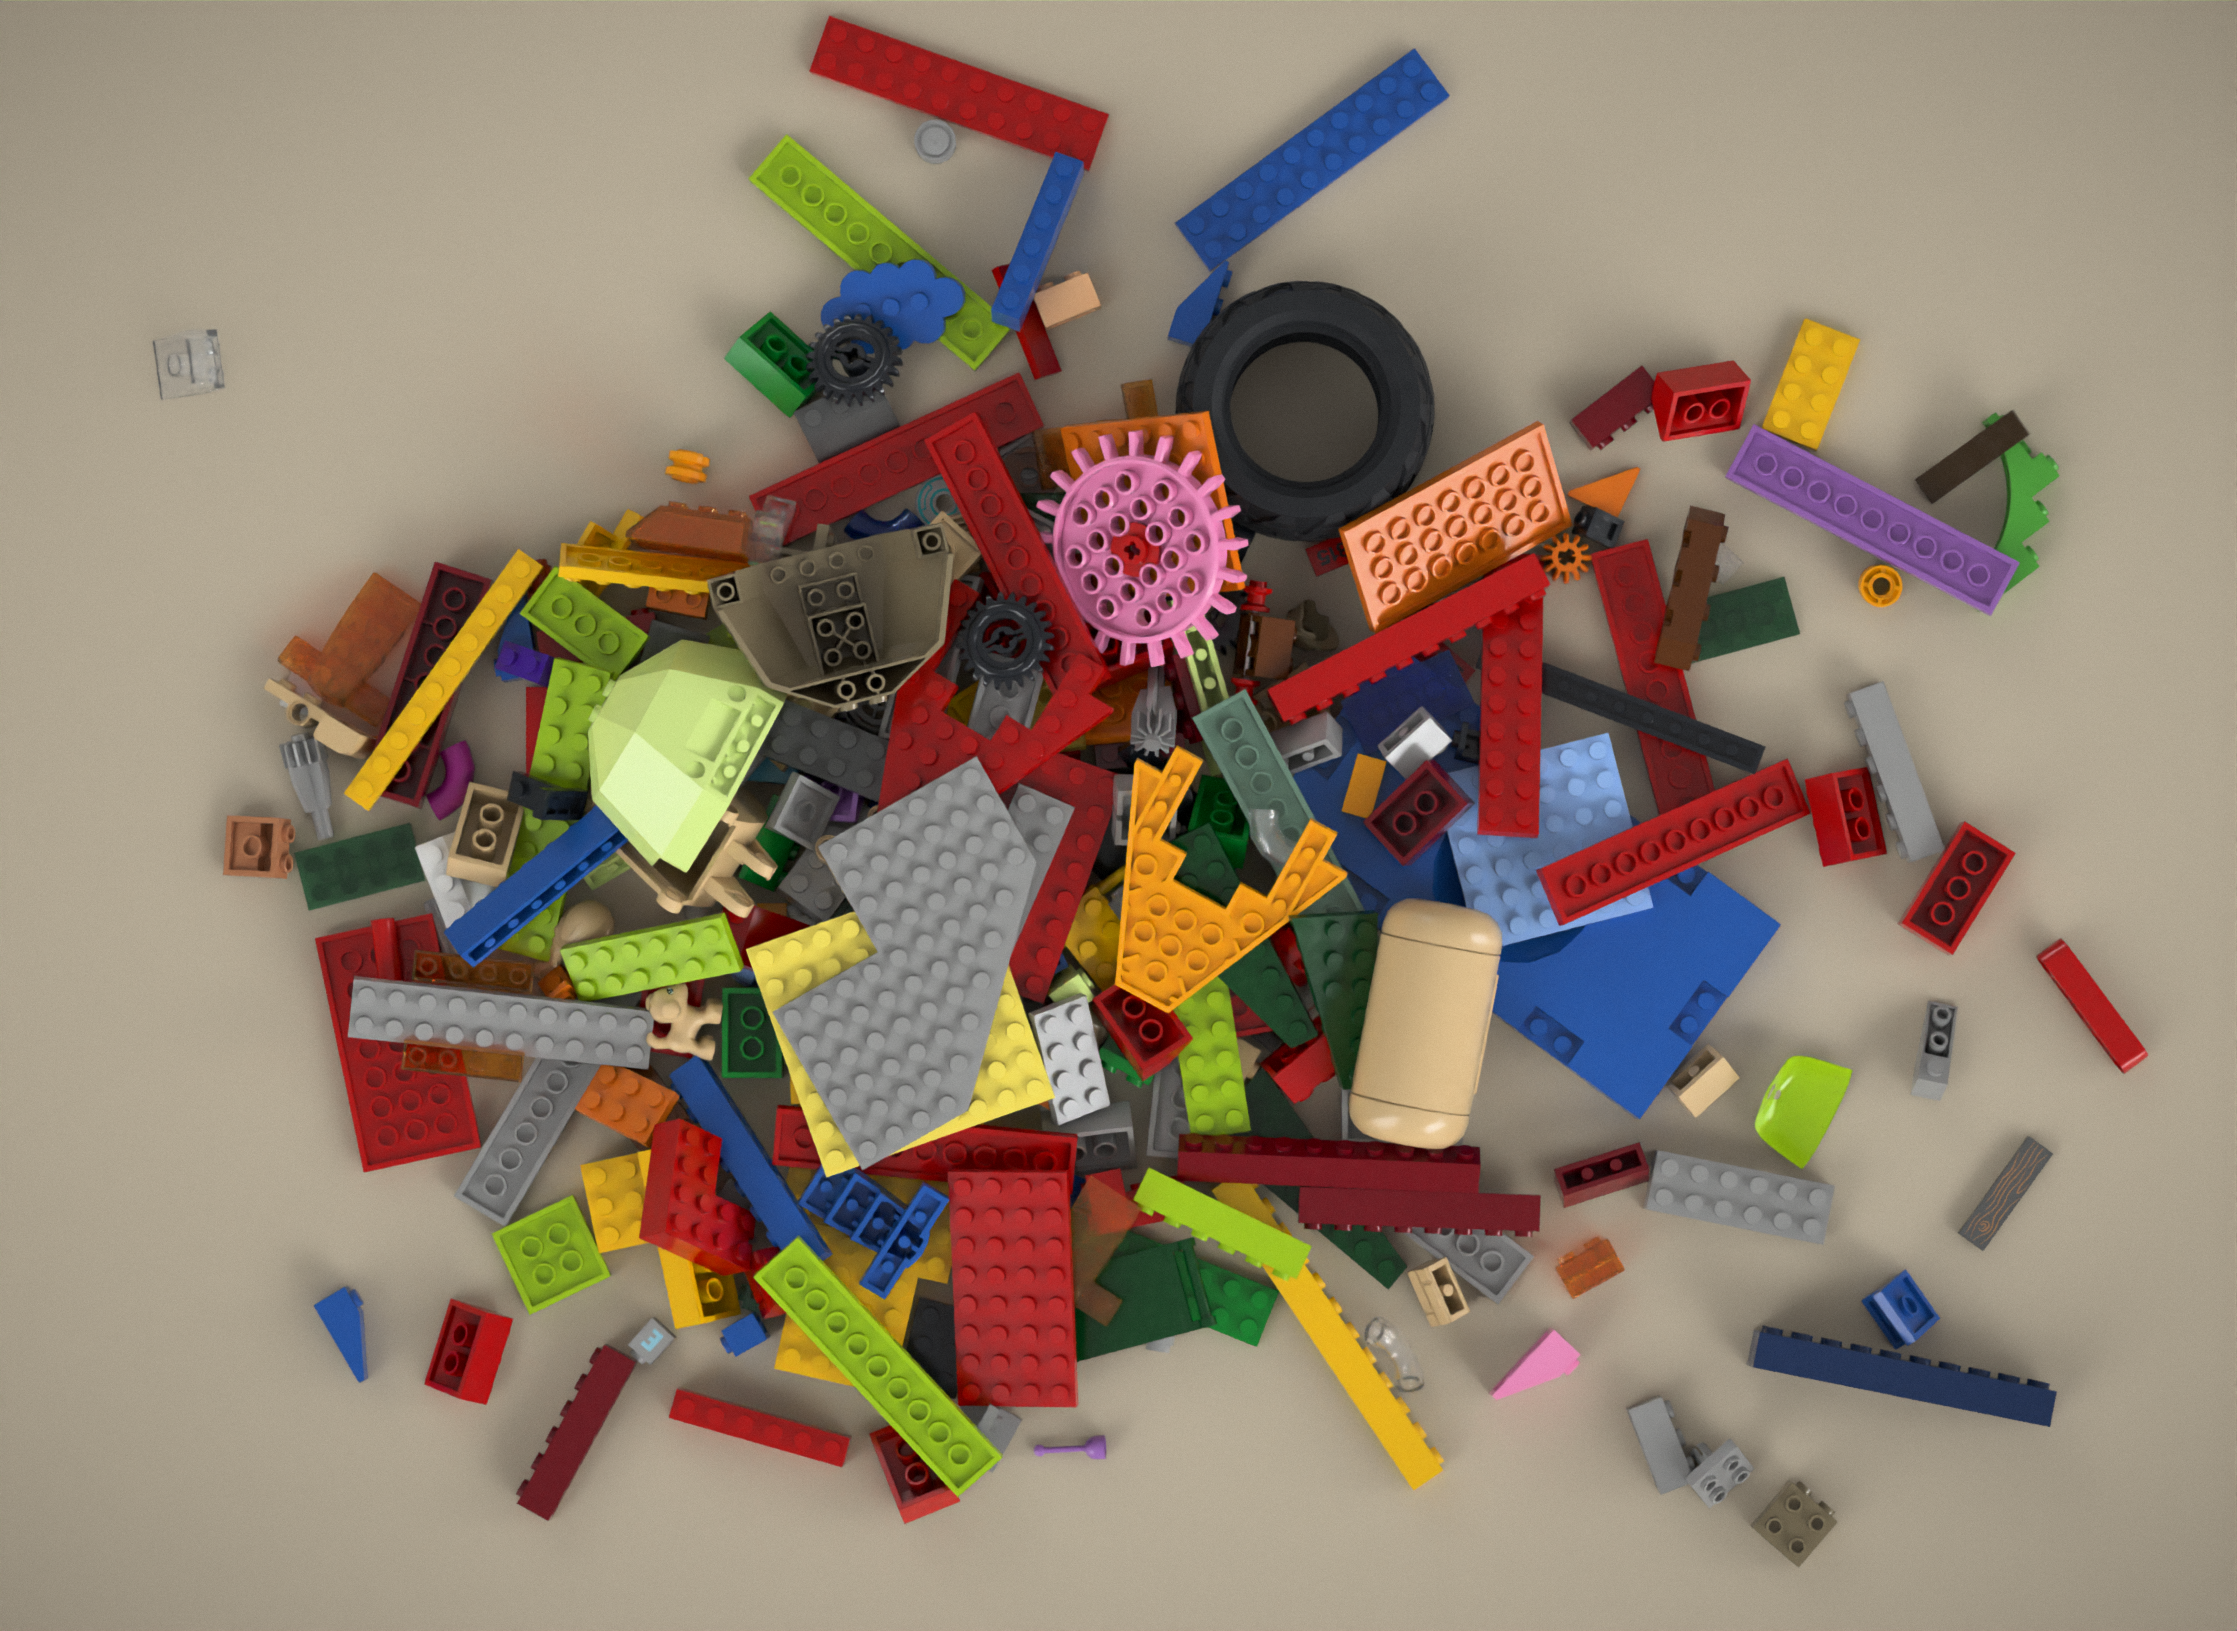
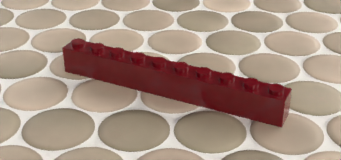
(1327, 1163)

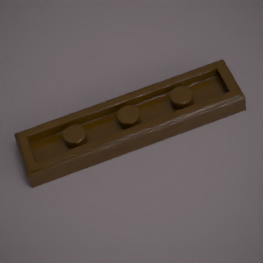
(1972, 456)

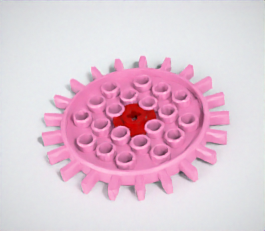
(1139, 547)

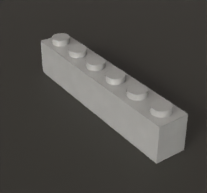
(1895, 772)

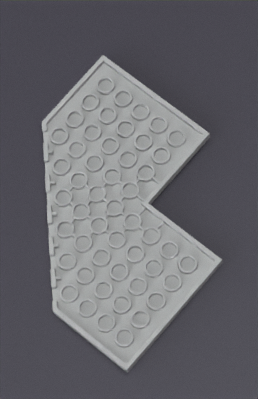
(942, 902)

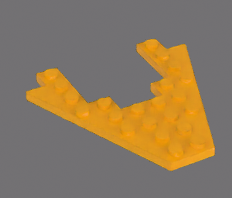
(1178, 937)

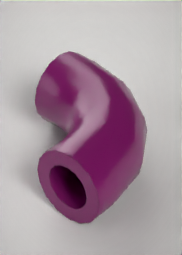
(458, 774)

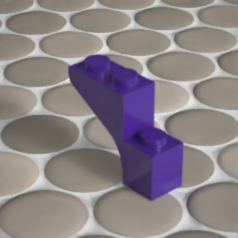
(525, 663)

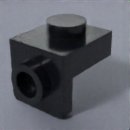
(1466, 744)

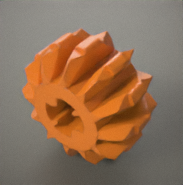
(1569, 567)

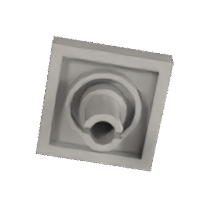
(1718, 1471)

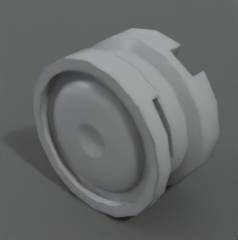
(935, 141)

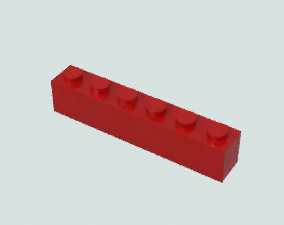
(760, 1427)

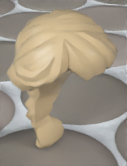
(579, 923)

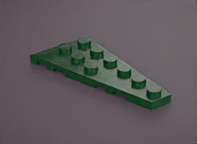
(1339, 968)

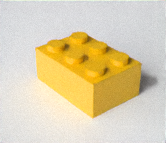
(615, 1201)

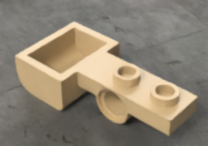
(331, 730)

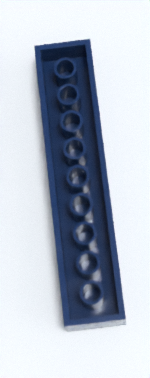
(1902, 1378)

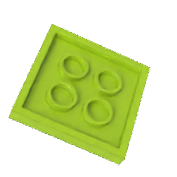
(551, 1254)

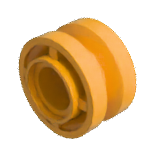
(687, 466)
(1893, 590)

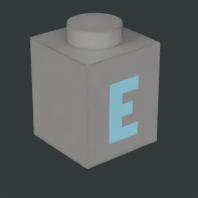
(651, 1341)

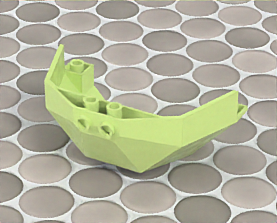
(677, 746)

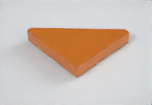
(1608, 493)

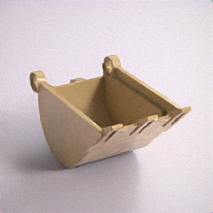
(712, 871)

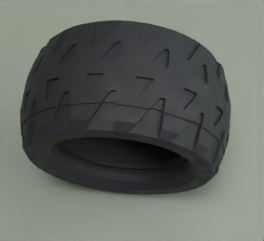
(1366, 335)

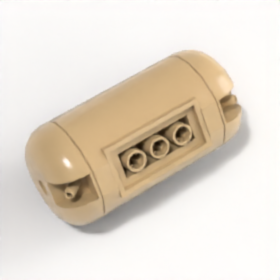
(1426, 1023)

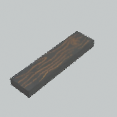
(2005, 1193)

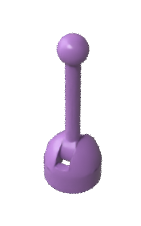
(1094, 1447)

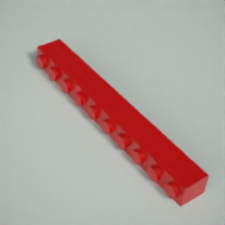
(1407, 639)

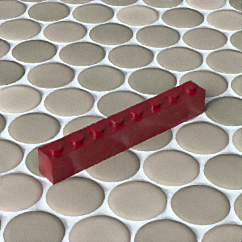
(1419, 1209)

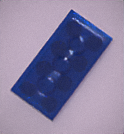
(1386, 705)

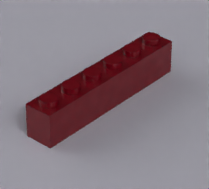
(576, 1432)

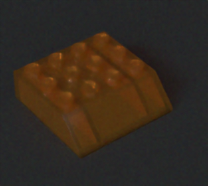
(694, 532)

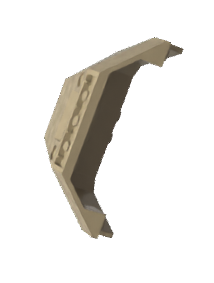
(841, 617)

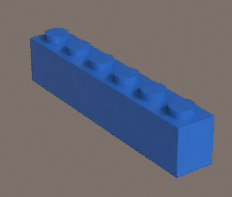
(1037, 241)

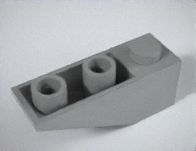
(1934, 1051)

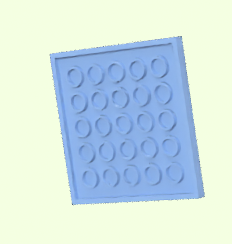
(1577, 808)

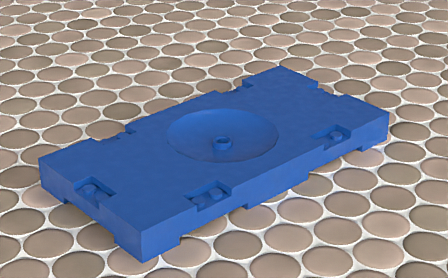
(1600, 998)

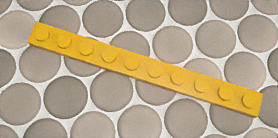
(443, 680)

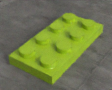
(584, 624)

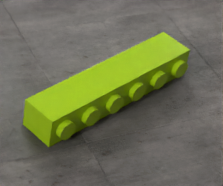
(1222, 1223)

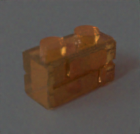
(1588, 1268)

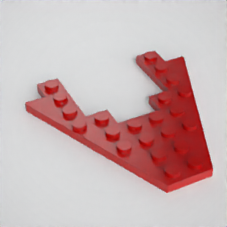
(931, 743)

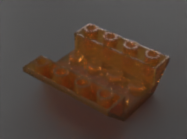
(488, 975)

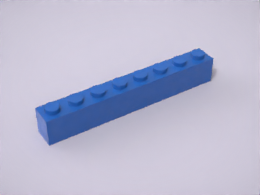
(535, 886)
(745, 1157)

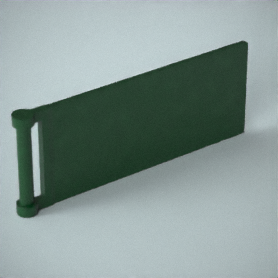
(1152, 1301)

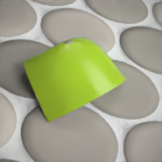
(1805, 1109)

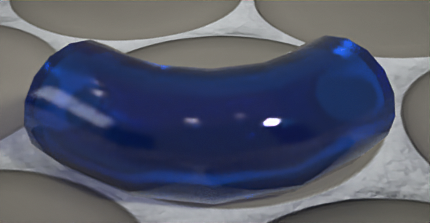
(864, 525)

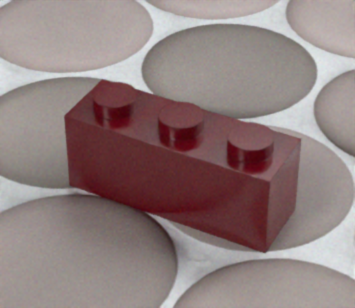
(1615, 410)
(1601, 1175)

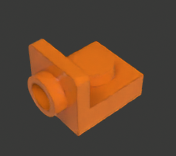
(558, 984)

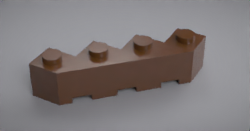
(1690, 588)

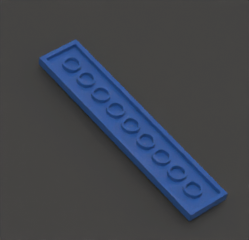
(1312, 160)

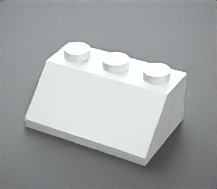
(452, 894)

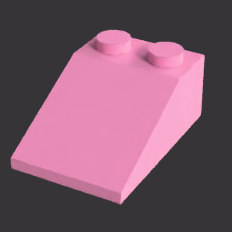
(1542, 1362)

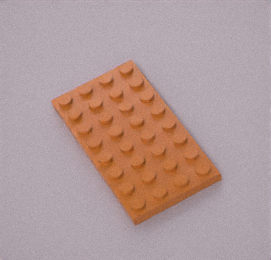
(1455, 527)

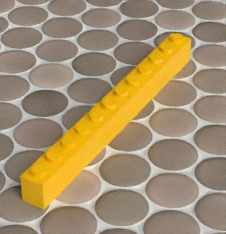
(1342, 1352)

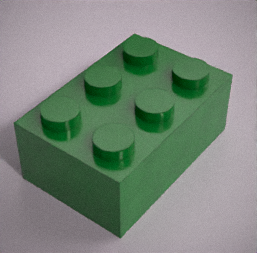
(748, 1036)

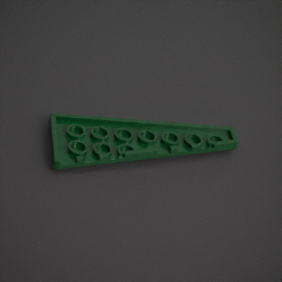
(1274, 1118)

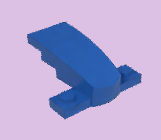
(876, 1220)

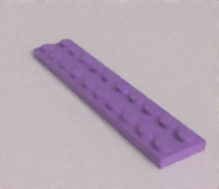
(1872, 520)

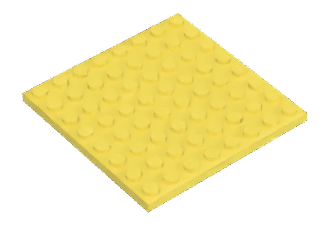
(793, 964)

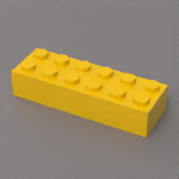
(692, 1290)

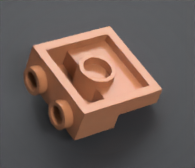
(258, 847)

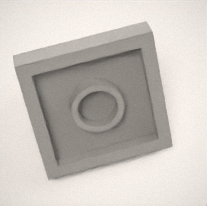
(802, 811)
(994, 1423)

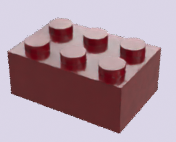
(1418, 812)

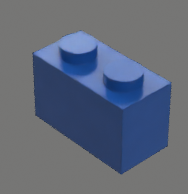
(744, 1334)

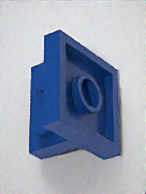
(1901, 1310)

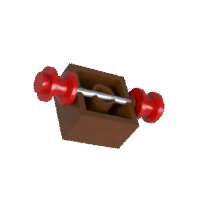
(1262, 642)

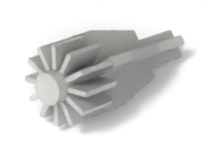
(1154, 715)
(310, 778)

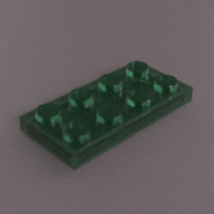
(1747, 619)
(359, 866)

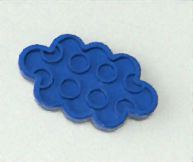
(903, 297)

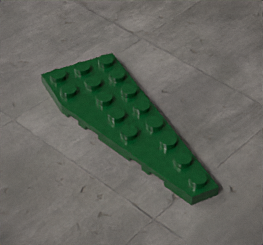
(1260, 974)

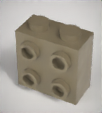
(1795, 1522)

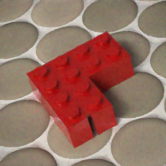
(682, 1204)

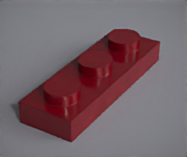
(1184, 695)

